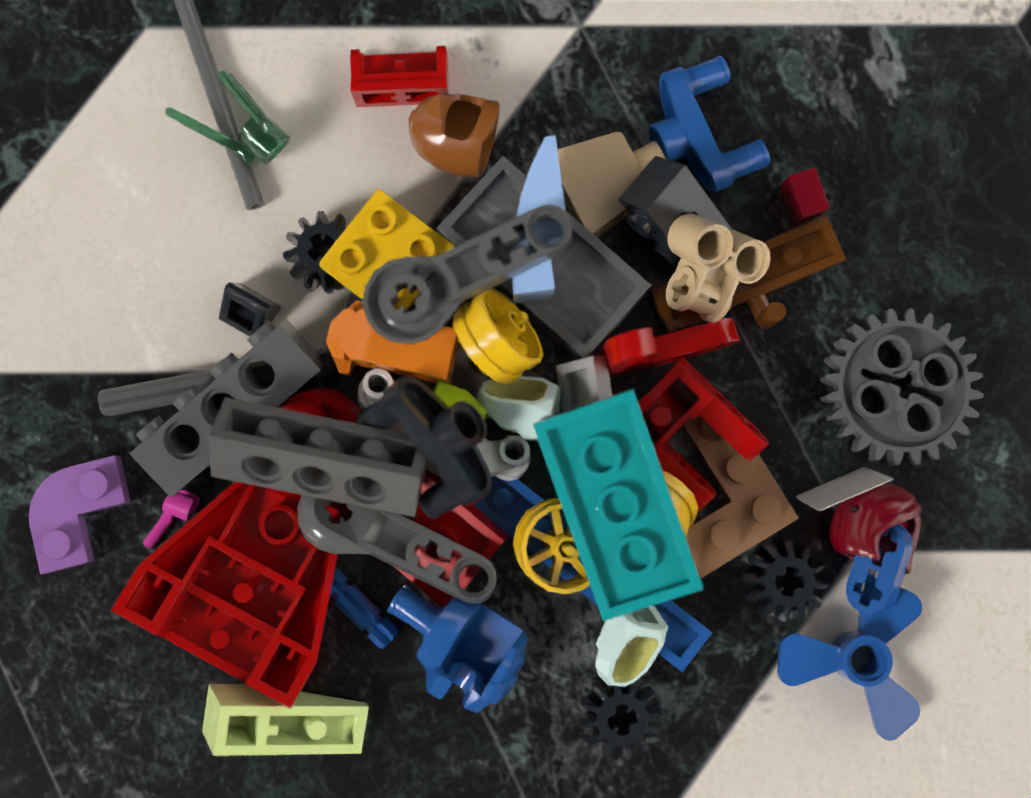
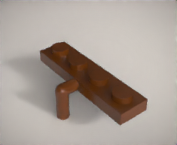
(792, 257)

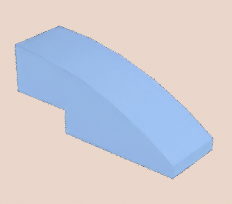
(541, 188)

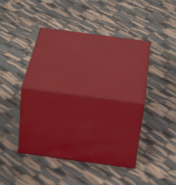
(804, 197)

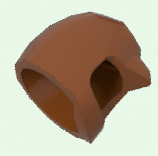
(455, 132)

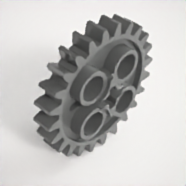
(888, 427)

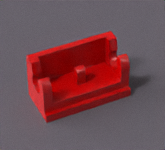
(398, 77)

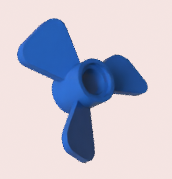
(889, 704)

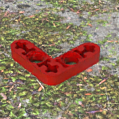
(641, 351)

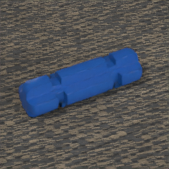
(362, 611)

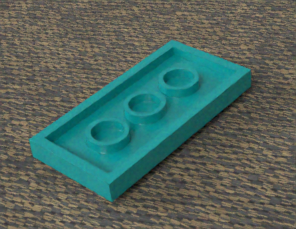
(618, 505)

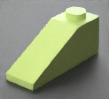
(250, 723)

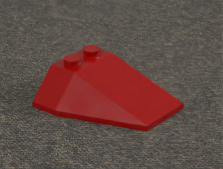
(240, 589)

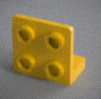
(378, 235)

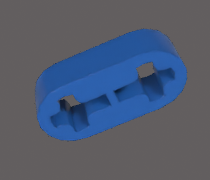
(889, 577)

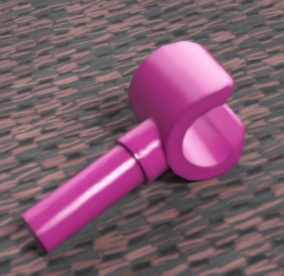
(180, 505)

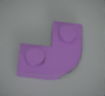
(61, 506)

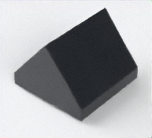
(246, 308)

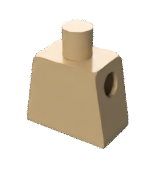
(597, 175)

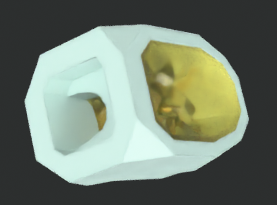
(520, 403)
(629, 646)

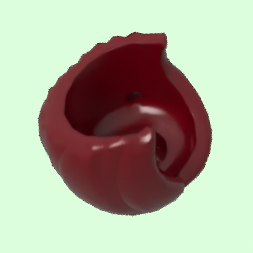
(865, 517)

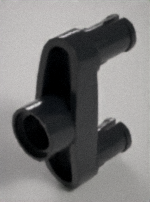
(443, 436)

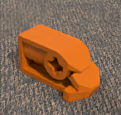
(357, 343)

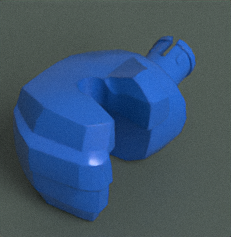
(464, 647)

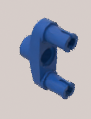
(688, 135)

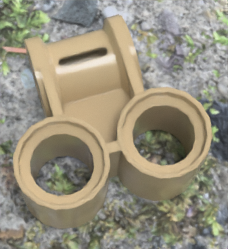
(712, 265)

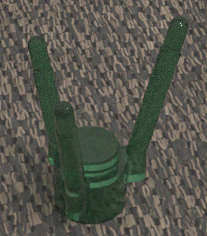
(260, 133)

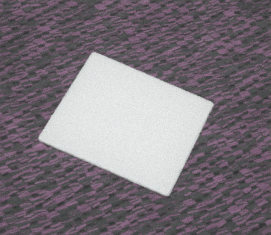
(843, 488)

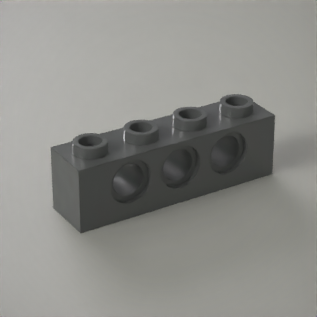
(316, 457)
(176, 463)

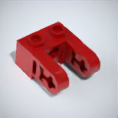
(684, 395)

